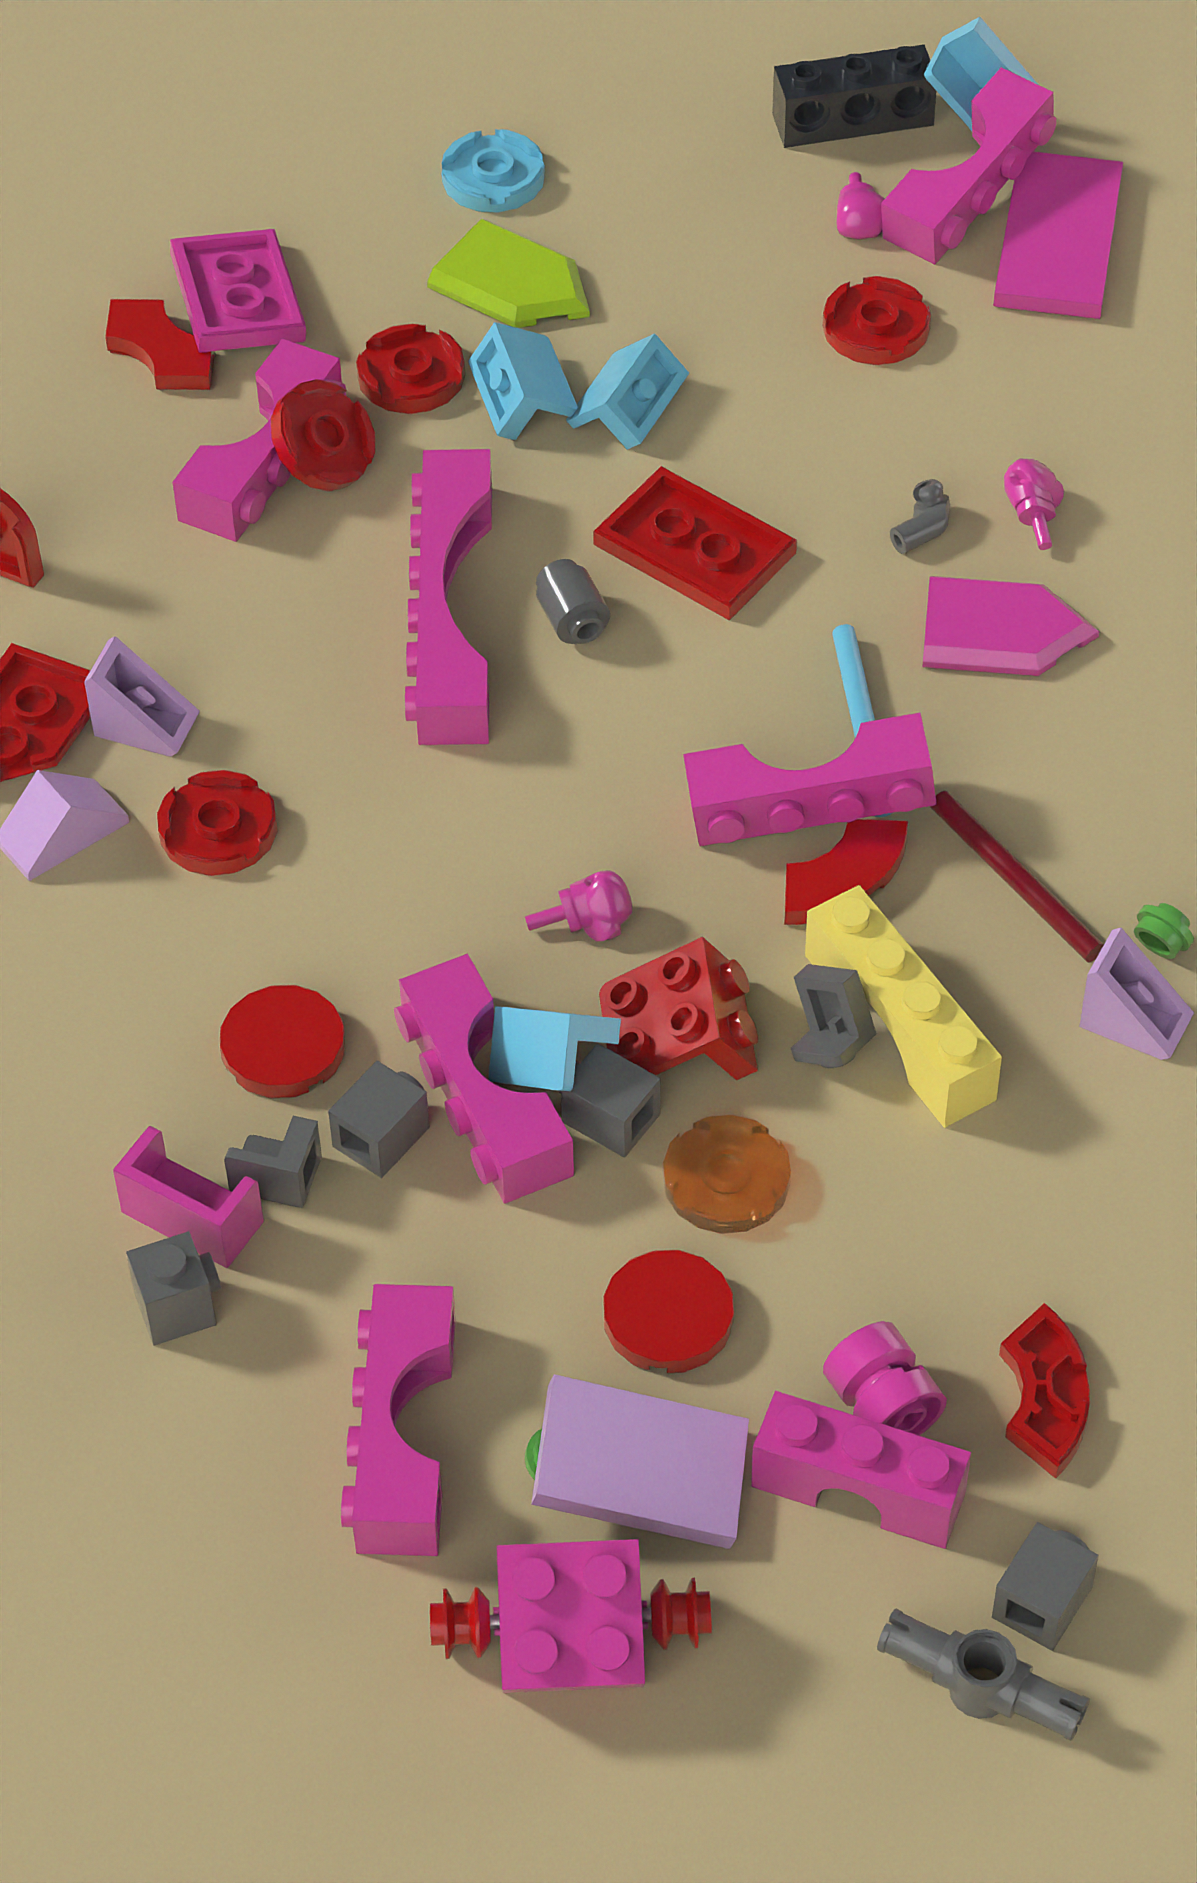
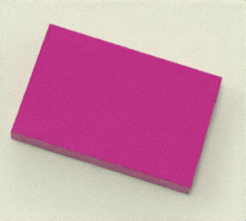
(237, 290)

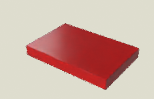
(695, 542)

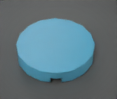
(493, 171)

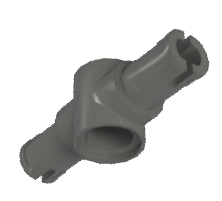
(1010, 1693)

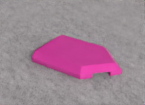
(999, 626)

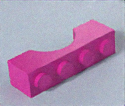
(934, 208)
(229, 484)
(877, 775)
(513, 1134)
(397, 1489)

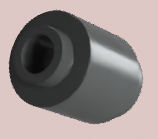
(571, 602)

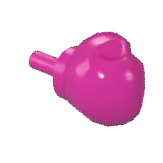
(859, 210)
(1034, 496)
(593, 903)

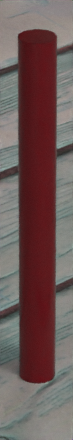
(1017, 876)

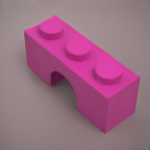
(905, 1475)

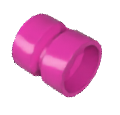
(879, 1379)

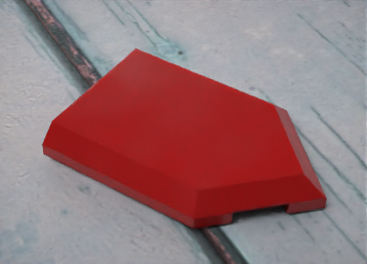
(39, 710)

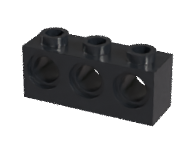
(853, 96)

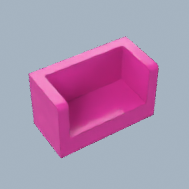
(182, 1201)

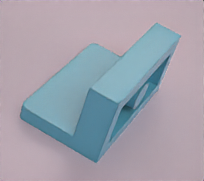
(966, 63)
(518, 376)
(632, 390)
(541, 1045)

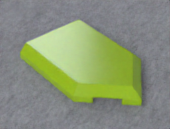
(509, 277)

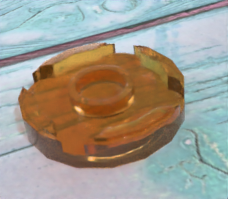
(726, 1174)

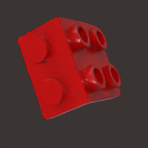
(683, 1008)

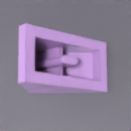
(135, 703)
(57, 820)
(1132, 1000)

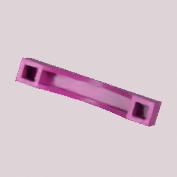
(449, 673)

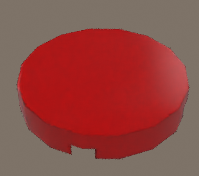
(876, 321)
(410, 369)
(322, 435)
(217, 823)
(282, 1041)
(668, 1311)

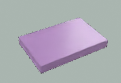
(641, 1462)

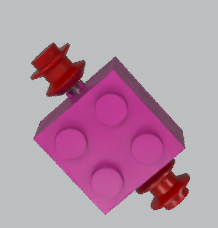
(570, 1616)

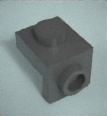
(835, 1014)

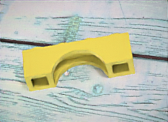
(940, 1046)

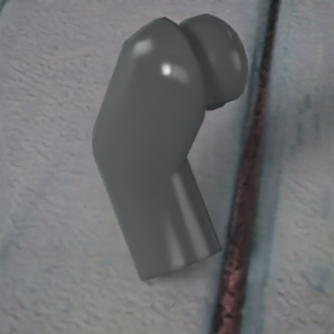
(928, 519)

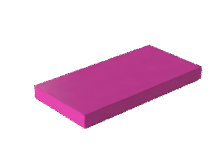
(1059, 235)

